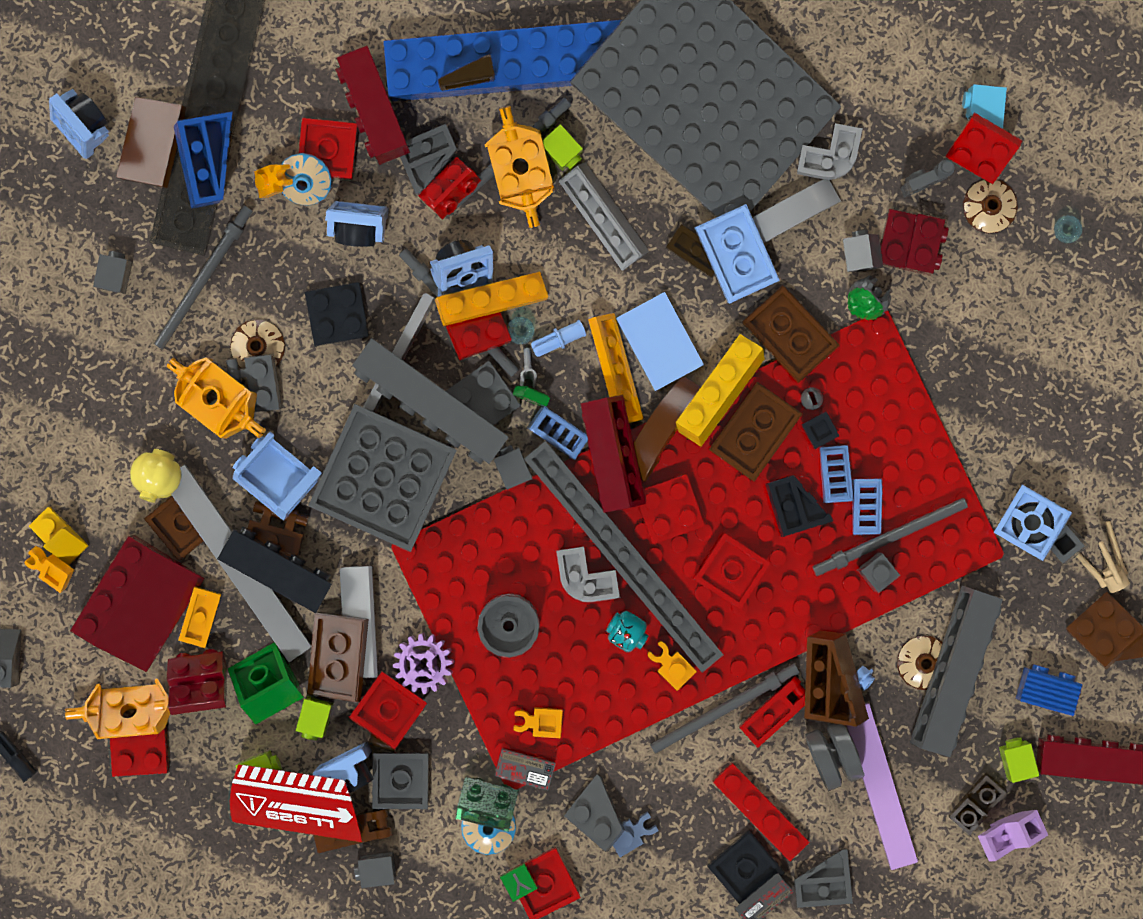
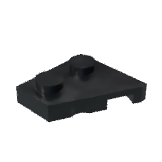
(794, 507)

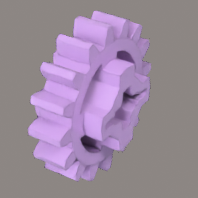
(432, 671)

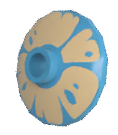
(313, 172)
(484, 842)

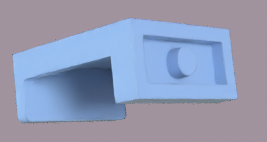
(274, 476)

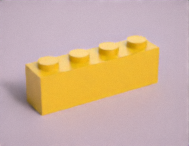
(720, 390)

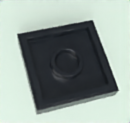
(744, 867)

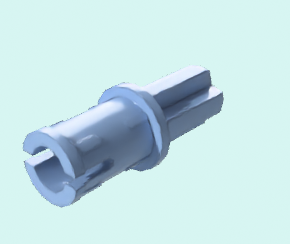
(558, 338)

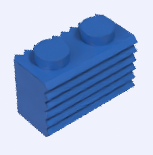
(1049, 691)

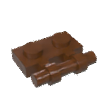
(286, 538)

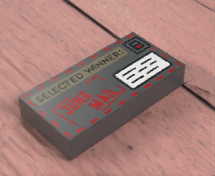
(525, 769)
(765, 898)

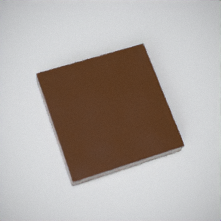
(174, 528)

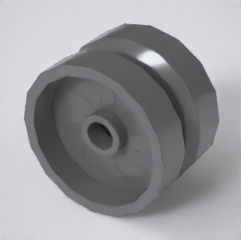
(508, 608)
(837, 754)

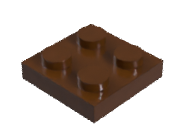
(1106, 630)

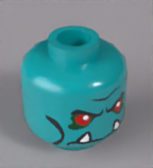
(627, 631)

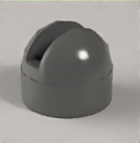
(806, 400)

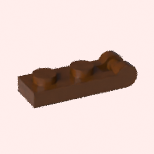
(326, 843)

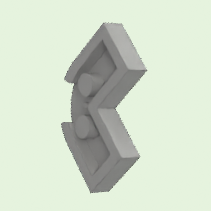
(834, 162)
(579, 583)

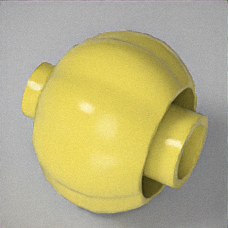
(155, 475)

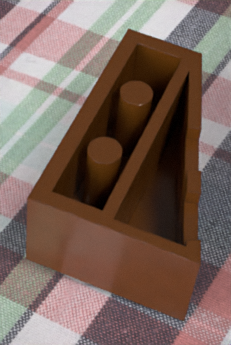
(832, 681)

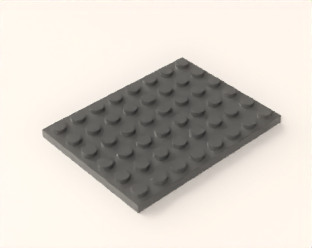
(706, 98)

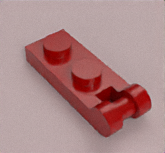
(774, 712)

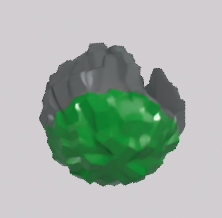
(865, 299)

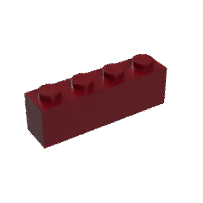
(372, 104)
(613, 453)
(1090, 760)

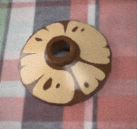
(977, 210)
(257, 330)
(910, 660)

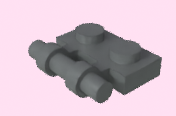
(921, 180)
(261, 379)

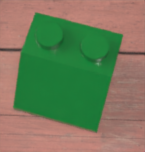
(265, 683)

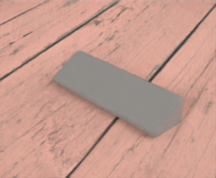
(603, 216)
(358, 601)

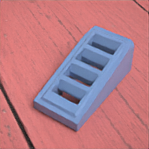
(538, 419)
(826, 485)
(877, 506)

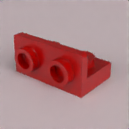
(450, 188)

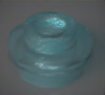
(1075, 225)
(521, 321)

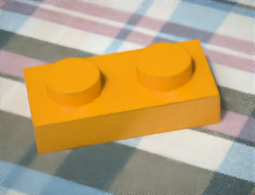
(199, 617)

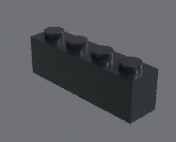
(275, 569)

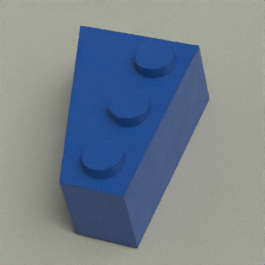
(203, 156)

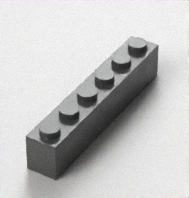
(430, 401)
(956, 671)

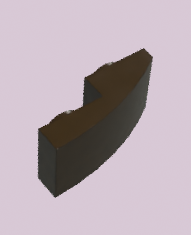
(977, 803)

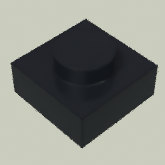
(820, 430)

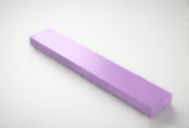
(882, 794)

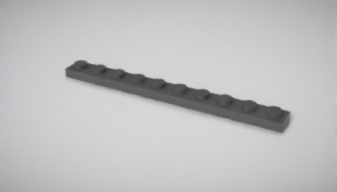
(623, 556)

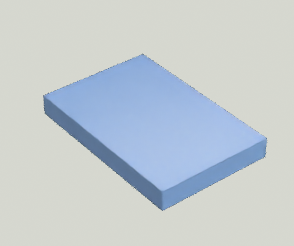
(737, 253)
(659, 341)

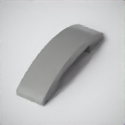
(796, 209)

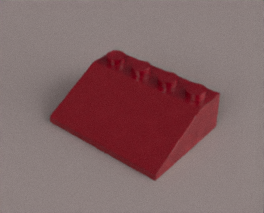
(137, 603)

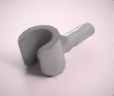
(528, 372)

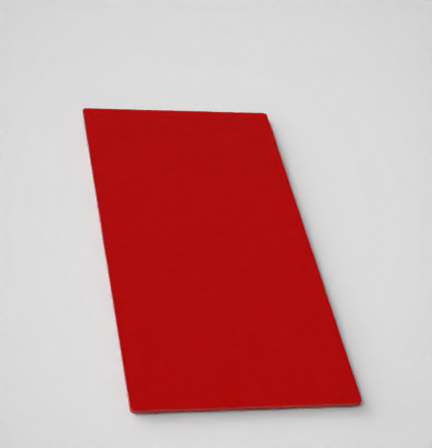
(612, 693)

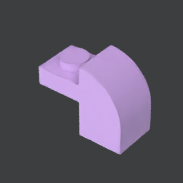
(1012, 832)

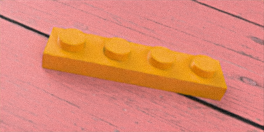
(491, 298)
(615, 363)

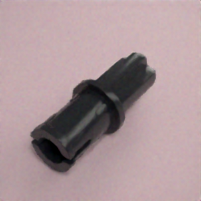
(15, 758)

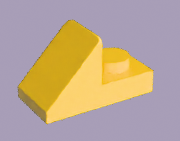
(58, 536)

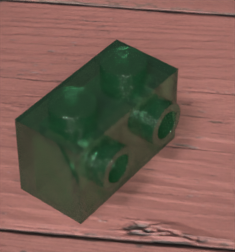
(486, 803)

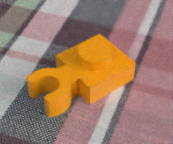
(271, 180)
(51, 569)
(674, 668)
(545, 722)

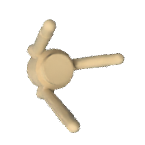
(1115, 574)

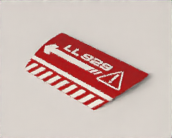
(293, 803)

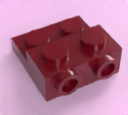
(913, 242)
(197, 682)

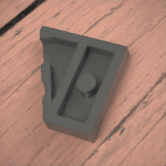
(428, 156)
(596, 815)
(825, 883)

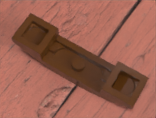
(662, 426)

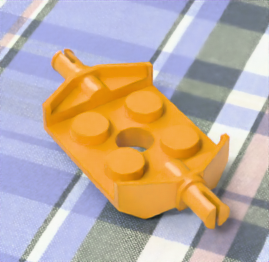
(515, 188)
(234, 402)
(106, 708)

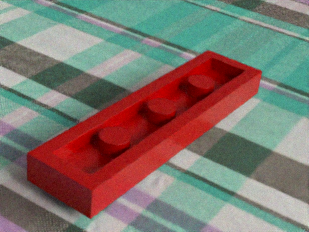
(760, 811)

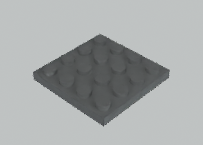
(382, 477)

